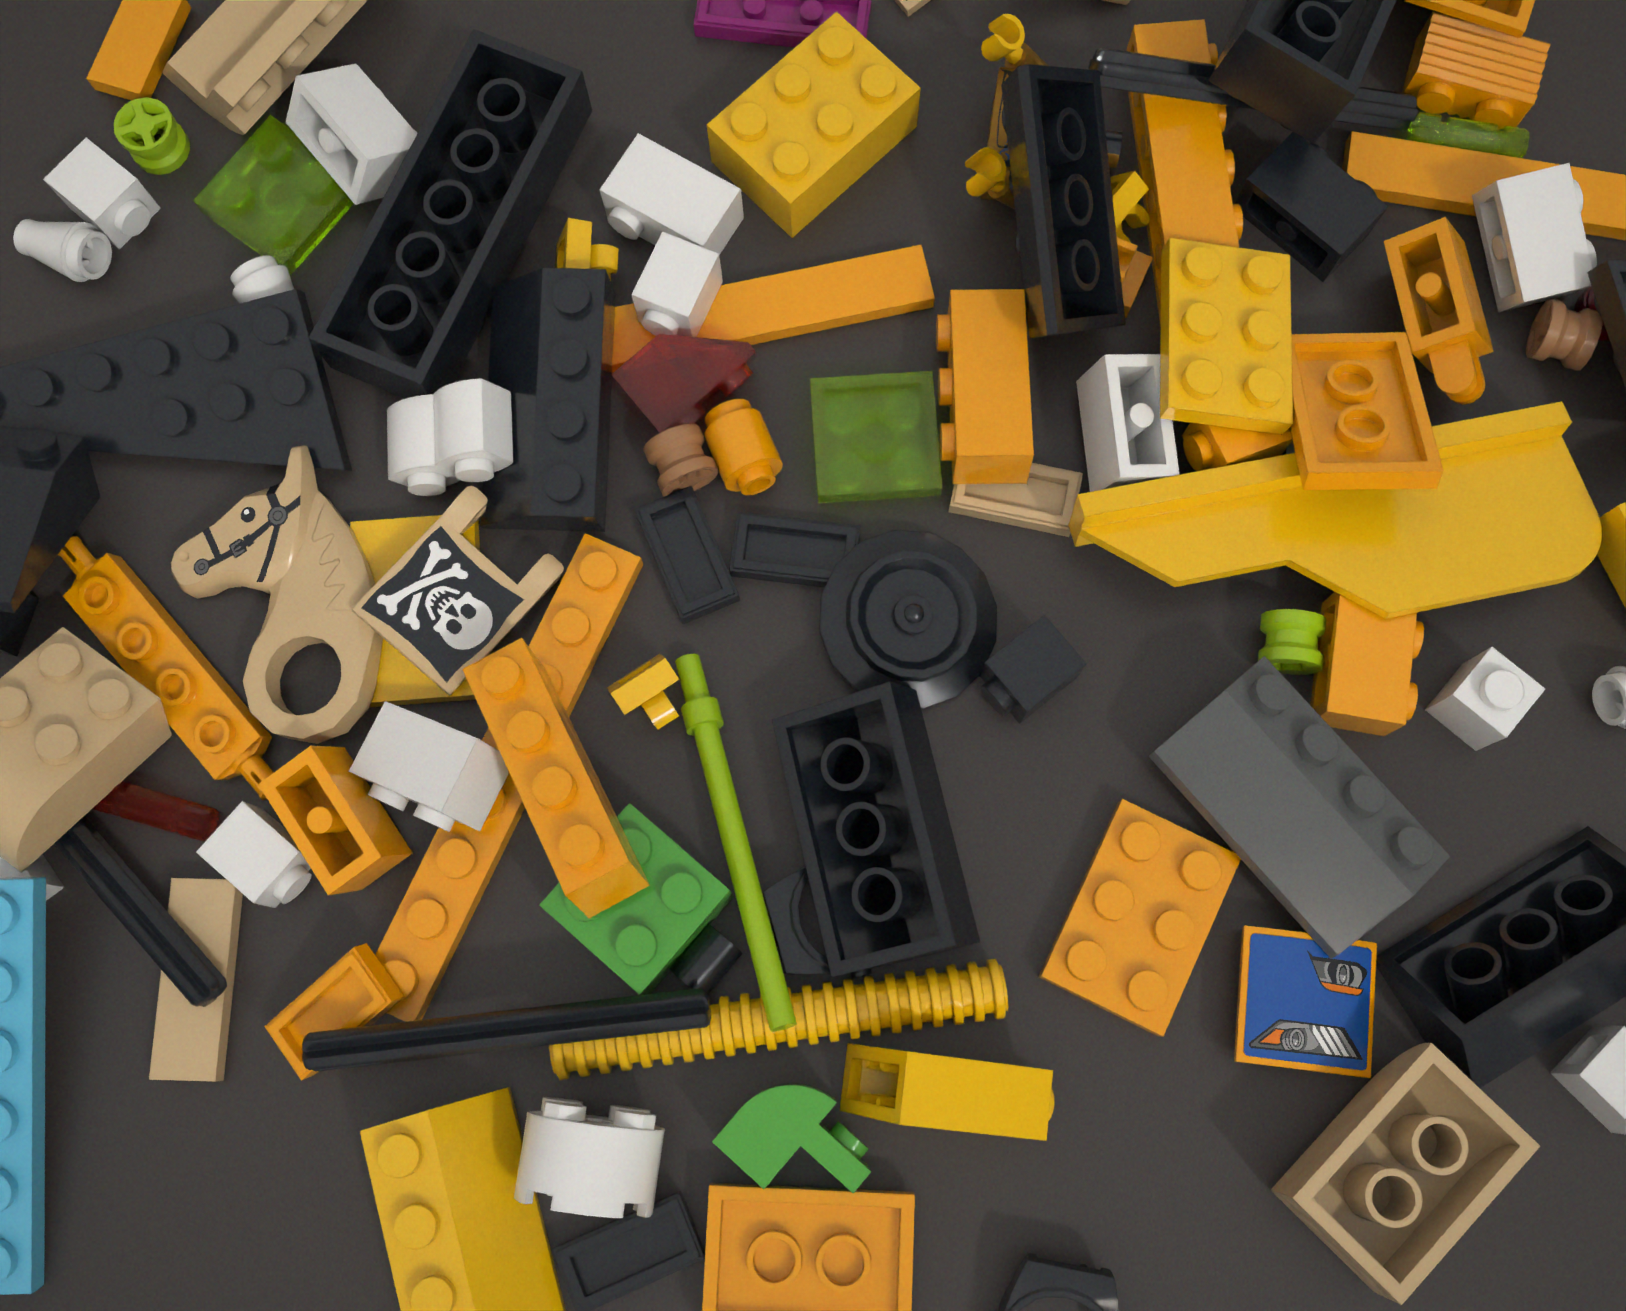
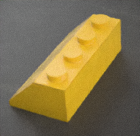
(452, 1213)

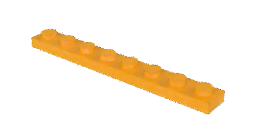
(463, 860)

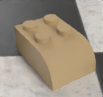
(66, 740)
(1405, 1170)

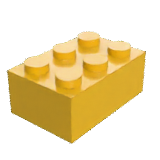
(814, 124)

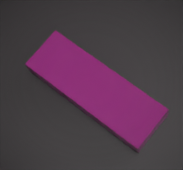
(774, 21)

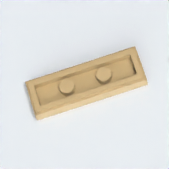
(188, 1038)

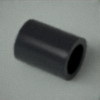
(706, 960)

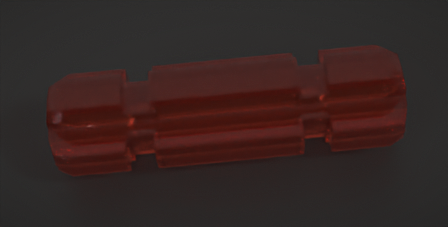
(160, 811)

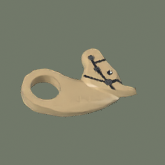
(314, 569)

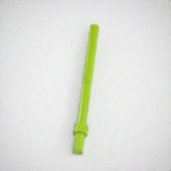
(703, 721)

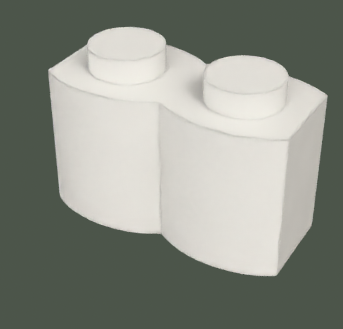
(449, 436)

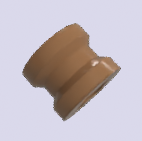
(1564, 334)
(680, 459)

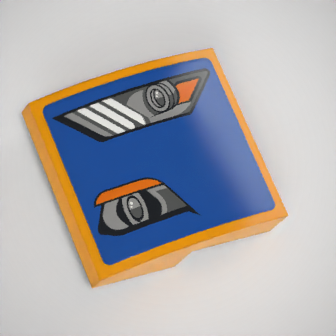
(1302, 1005)

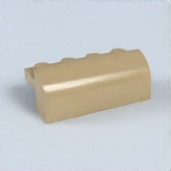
(253, 54)

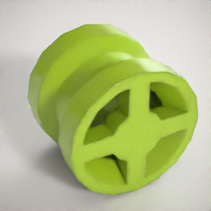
(135, 130)
(1293, 640)

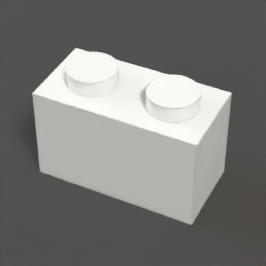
(350, 129)
(664, 192)
(1534, 237)
(1123, 423)
(432, 766)

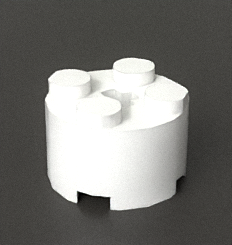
(590, 1160)

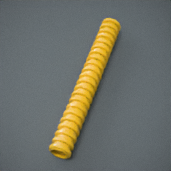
(817, 1015)

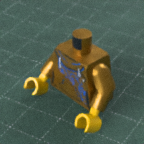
(993, 161)

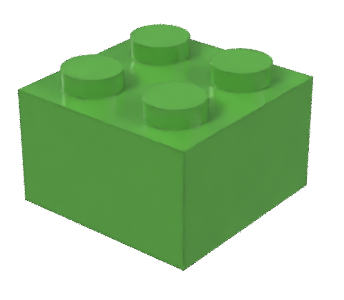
(655, 925)

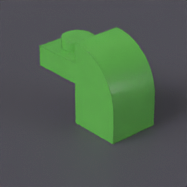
(782, 1120)

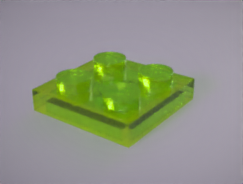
(275, 196)
(875, 437)

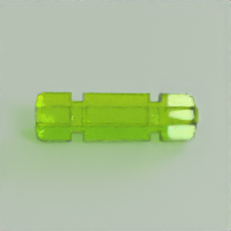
(1469, 135)

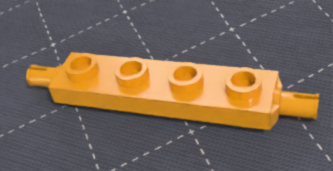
(167, 662)

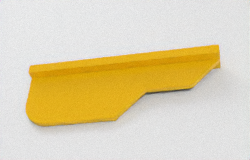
(1496, 525)

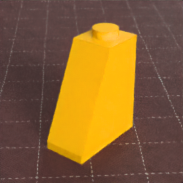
(947, 1092)

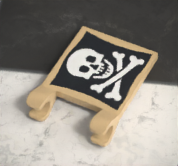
(448, 601)

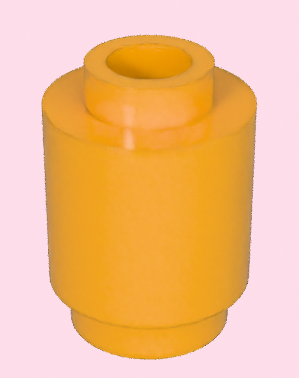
(742, 447)

